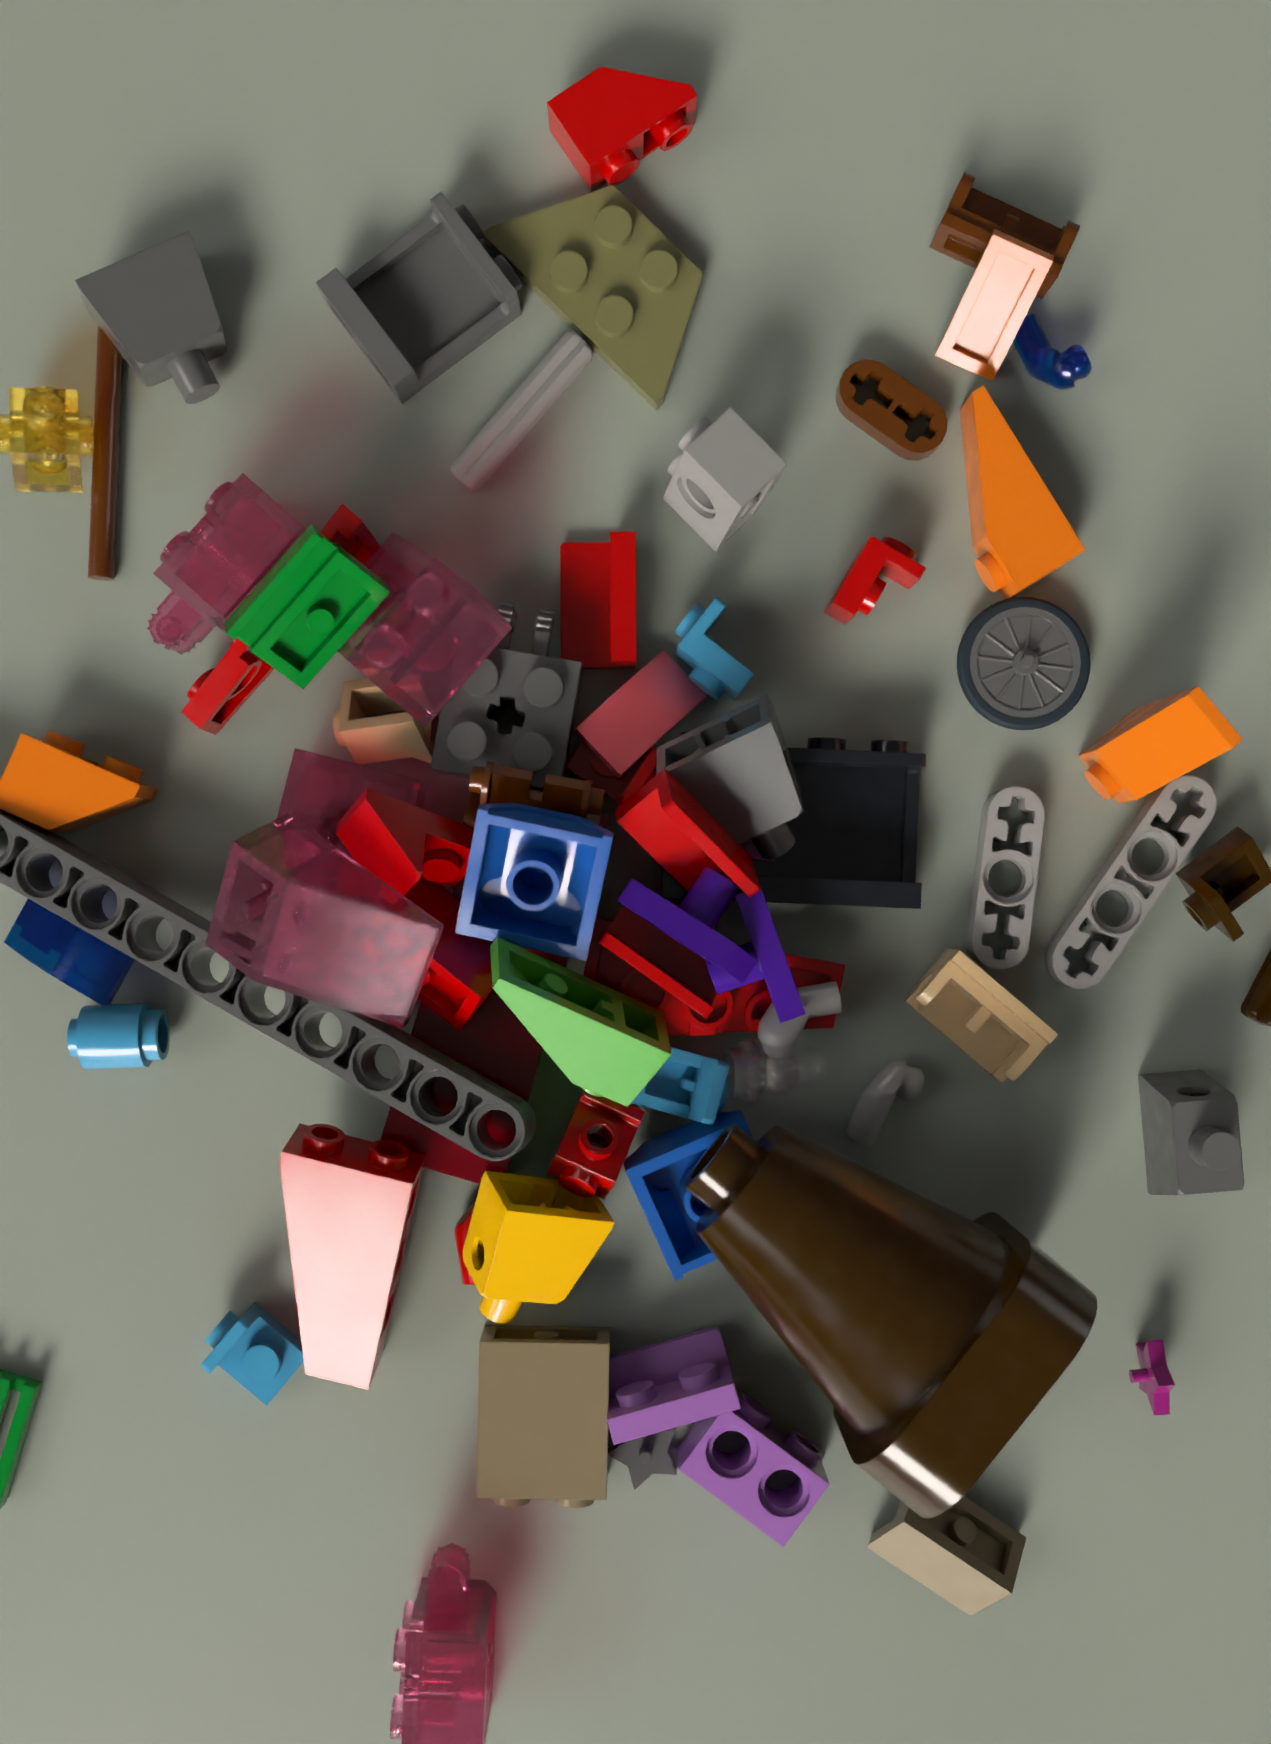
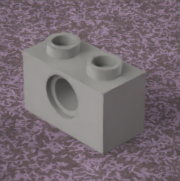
(721, 477)

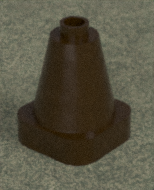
(899, 1309)

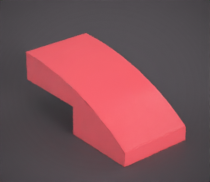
(640, 714)

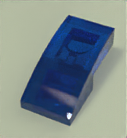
(69, 953)

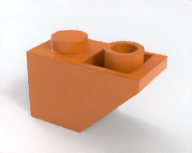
(62, 789)

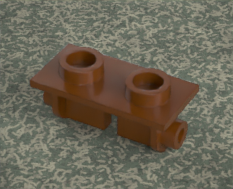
(512, 785)

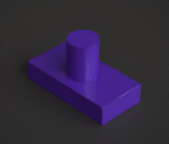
(694, 920)
(771, 959)

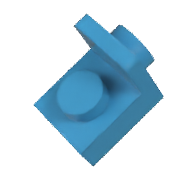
(254, 1351)

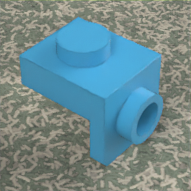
(713, 667)
(688, 1087)

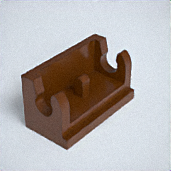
(975, 215)

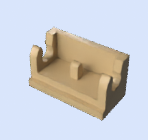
(980, 1016)

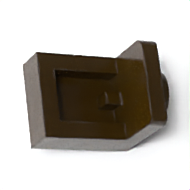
(1223, 881)

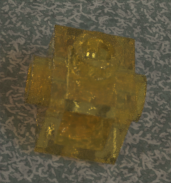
(46, 439)

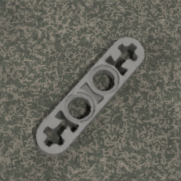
(1138, 888)

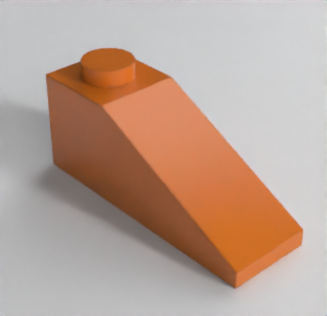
(1012, 513)
(1157, 745)

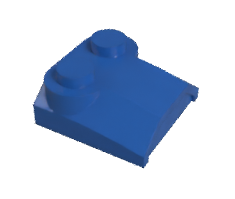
(534, 878)
(658, 1179)

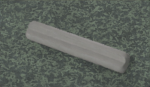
(521, 411)

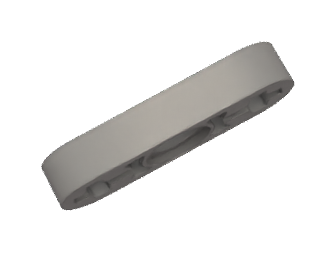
(997, 829)

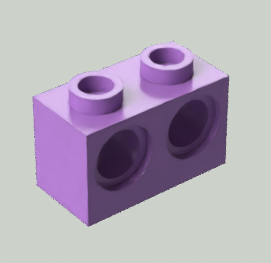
(741, 1475)

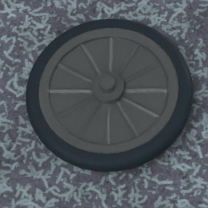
(1023, 663)

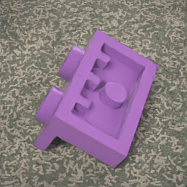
(669, 1385)

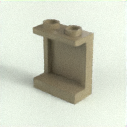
(543, 1414)

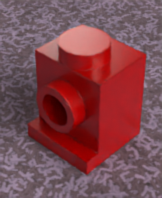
(581, 1166)

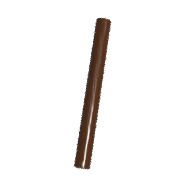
(106, 459)

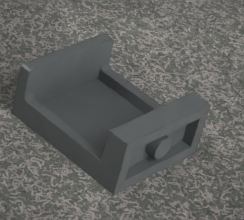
(425, 299)

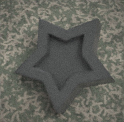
(646, 1456)

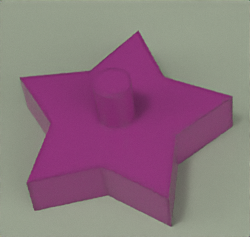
(1153, 1375)

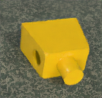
(530, 1241)

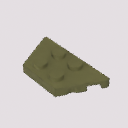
(608, 280)

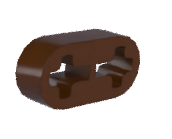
(900, 398)

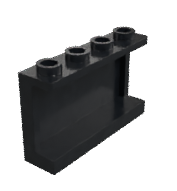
(853, 831)

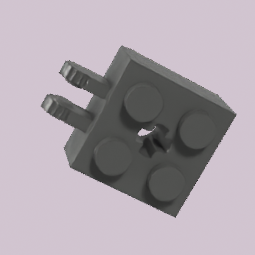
(539, 687)

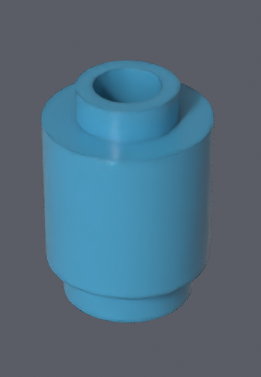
(119, 1036)

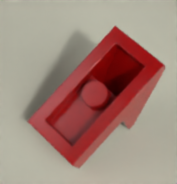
(404, 842)

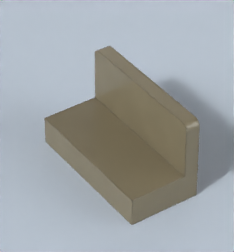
(957, 1554)

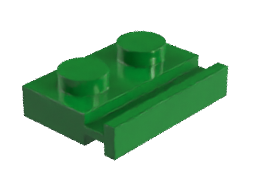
(306, 607)

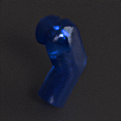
(1047, 363)

